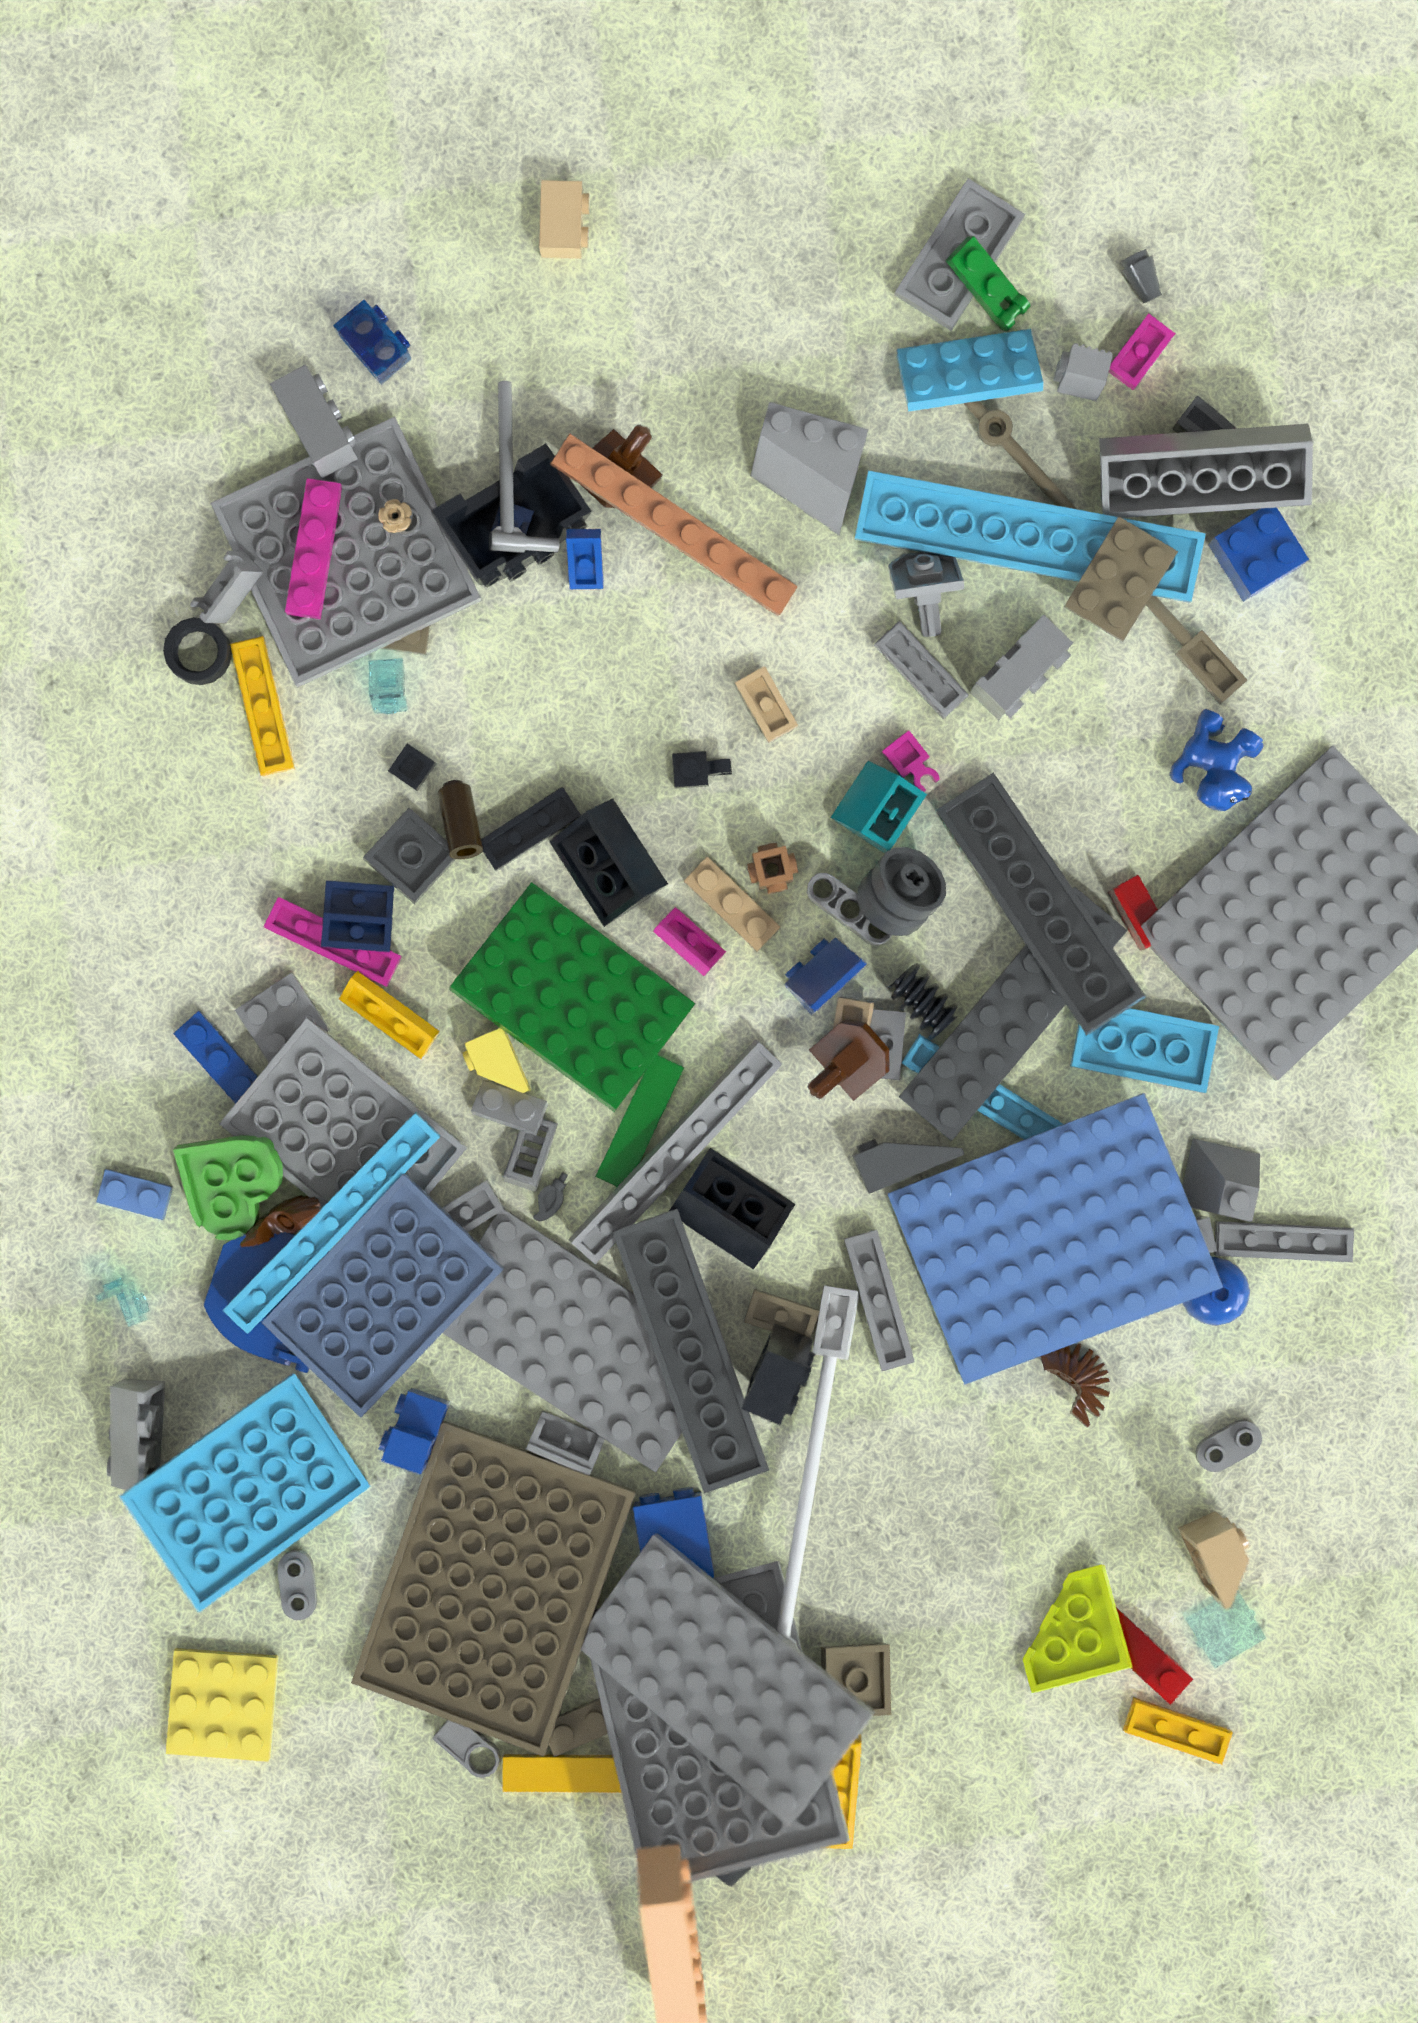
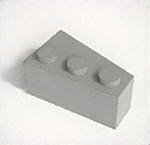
(1022, 668)

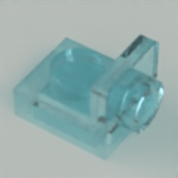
(387, 686)

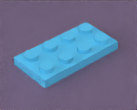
(969, 370)
(1149, 1049)

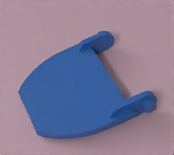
(232, 1273)

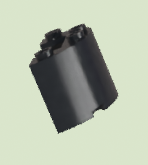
(535, 487)

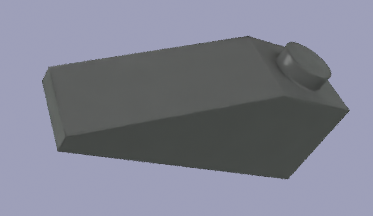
(893, 1162)

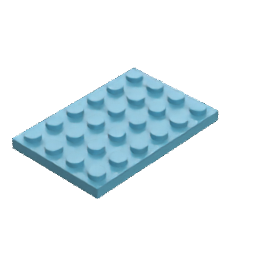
(244, 1492)

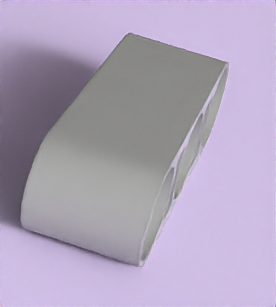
(832, 904)

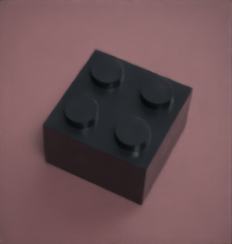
(779, 1375)

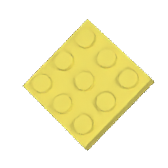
(221, 1704)

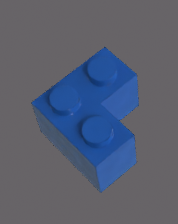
(414, 1435)

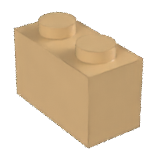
(562, 219)

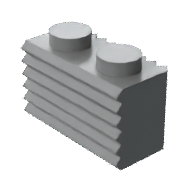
(1083, 372)

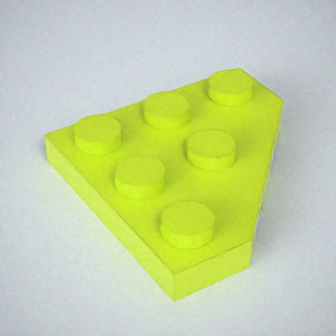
(1078, 1635)

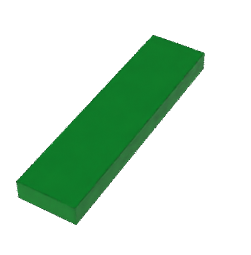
(640, 1120)

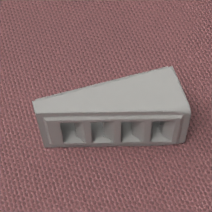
(537, 1169)

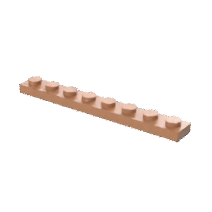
(673, 524)

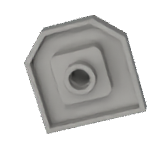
(925, 579)

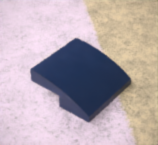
(357, 916)

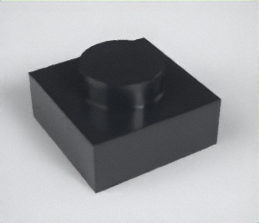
(412, 767)

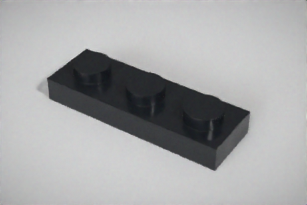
(529, 828)

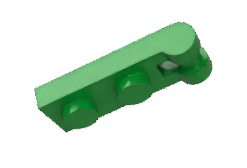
(987, 283)

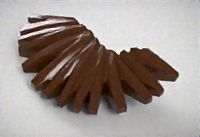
(284, 1217)
(1081, 1377)

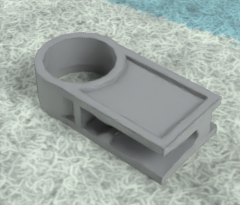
(461, 1741)

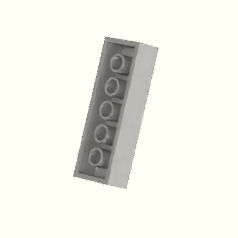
(1206, 471)

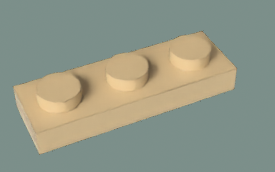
(732, 904)

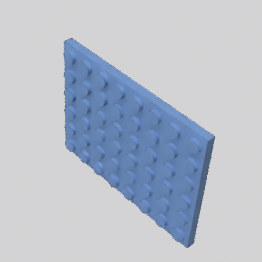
(1055, 1239)

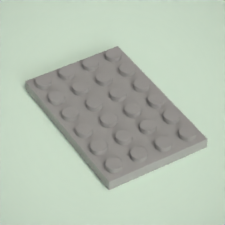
(331, 1116)

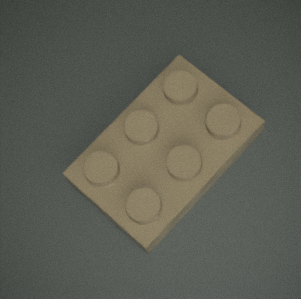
(1120, 579)

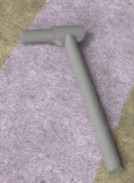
(506, 536)

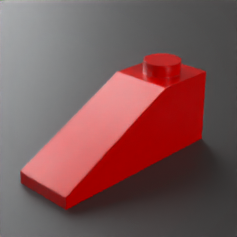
(1153, 1663)

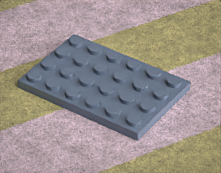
(382, 1295)

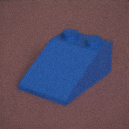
(823, 974)

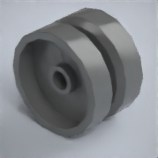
(901, 891)

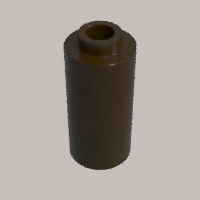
(460, 820)

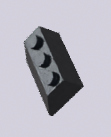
(608, 862)
(732, 1208)

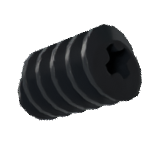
(923, 1001)

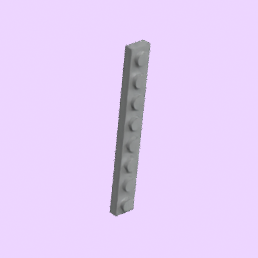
(675, 1150)

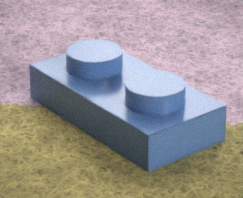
(134, 1194)

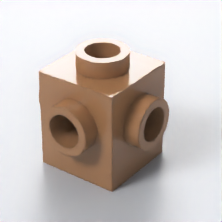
(777, 855)

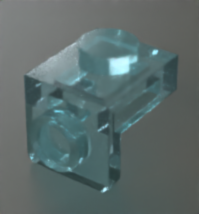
(132, 1304)

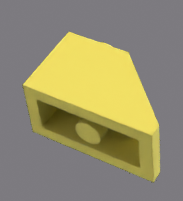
(496, 1060)

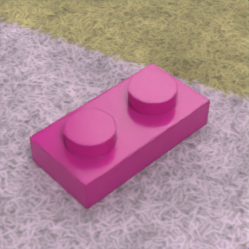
(1141, 351)
(689, 941)

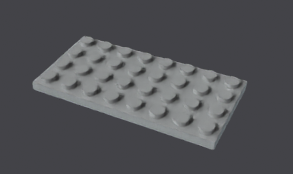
(570, 1340)
(724, 1679)

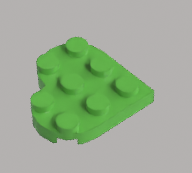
(227, 1181)

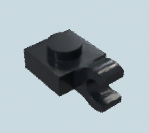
(693, 769)

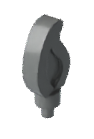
(551, 1198)

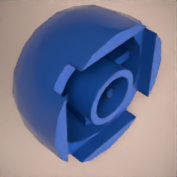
(1225, 1303)

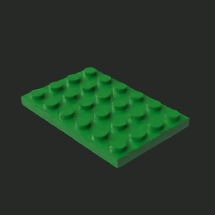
(572, 996)

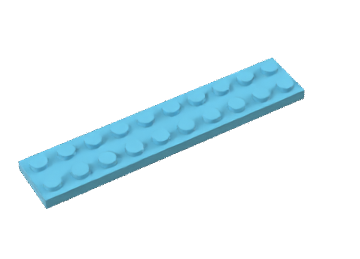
(1008, 531)

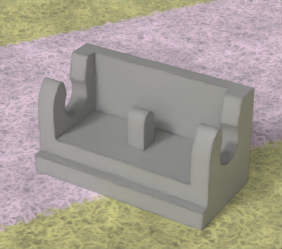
(228, 588)
(565, 1443)

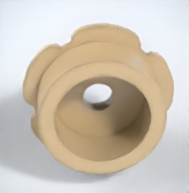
(403, 520)

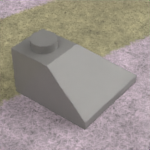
(1222, 1179)

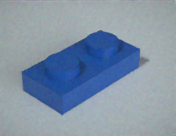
(584, 558)

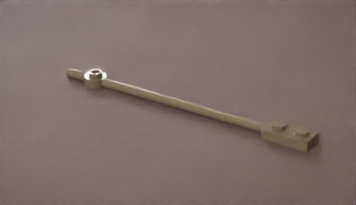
(1198, 652)

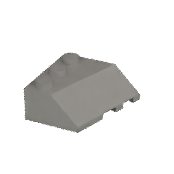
(809, 461)
(135, 1430)

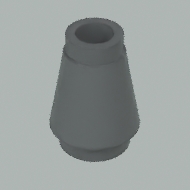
(1142, 275)

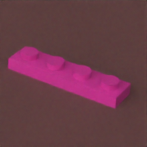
(313, 548)
(306, 930)

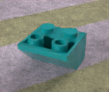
(878, 806)

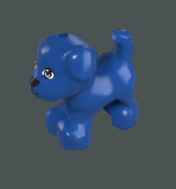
(1222, 784)

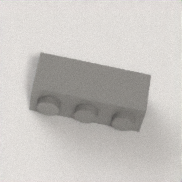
(315, 420)

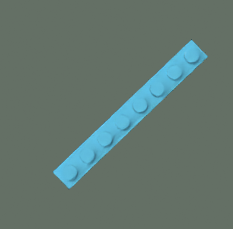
(331, 1223)

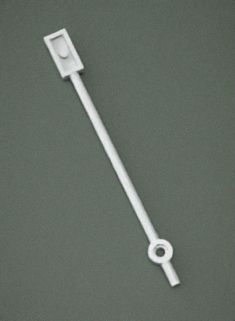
(832, 1342)

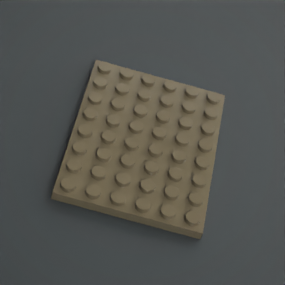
(493, 1587)

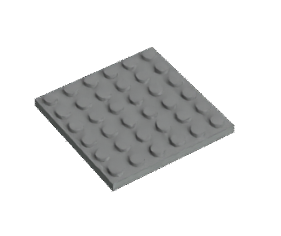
(376, 580)

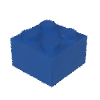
(1258, 552)

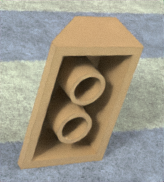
(1217, 1554)

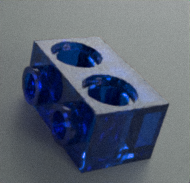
(368, 345)

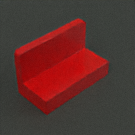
(1134, 907)

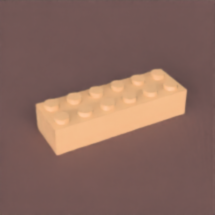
(671, 1935)

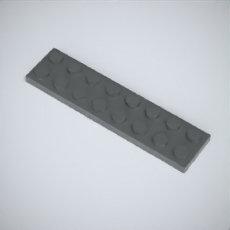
(1040, 904)
(992, 1038)
(690, 1350)

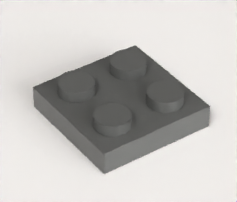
(410, 856)

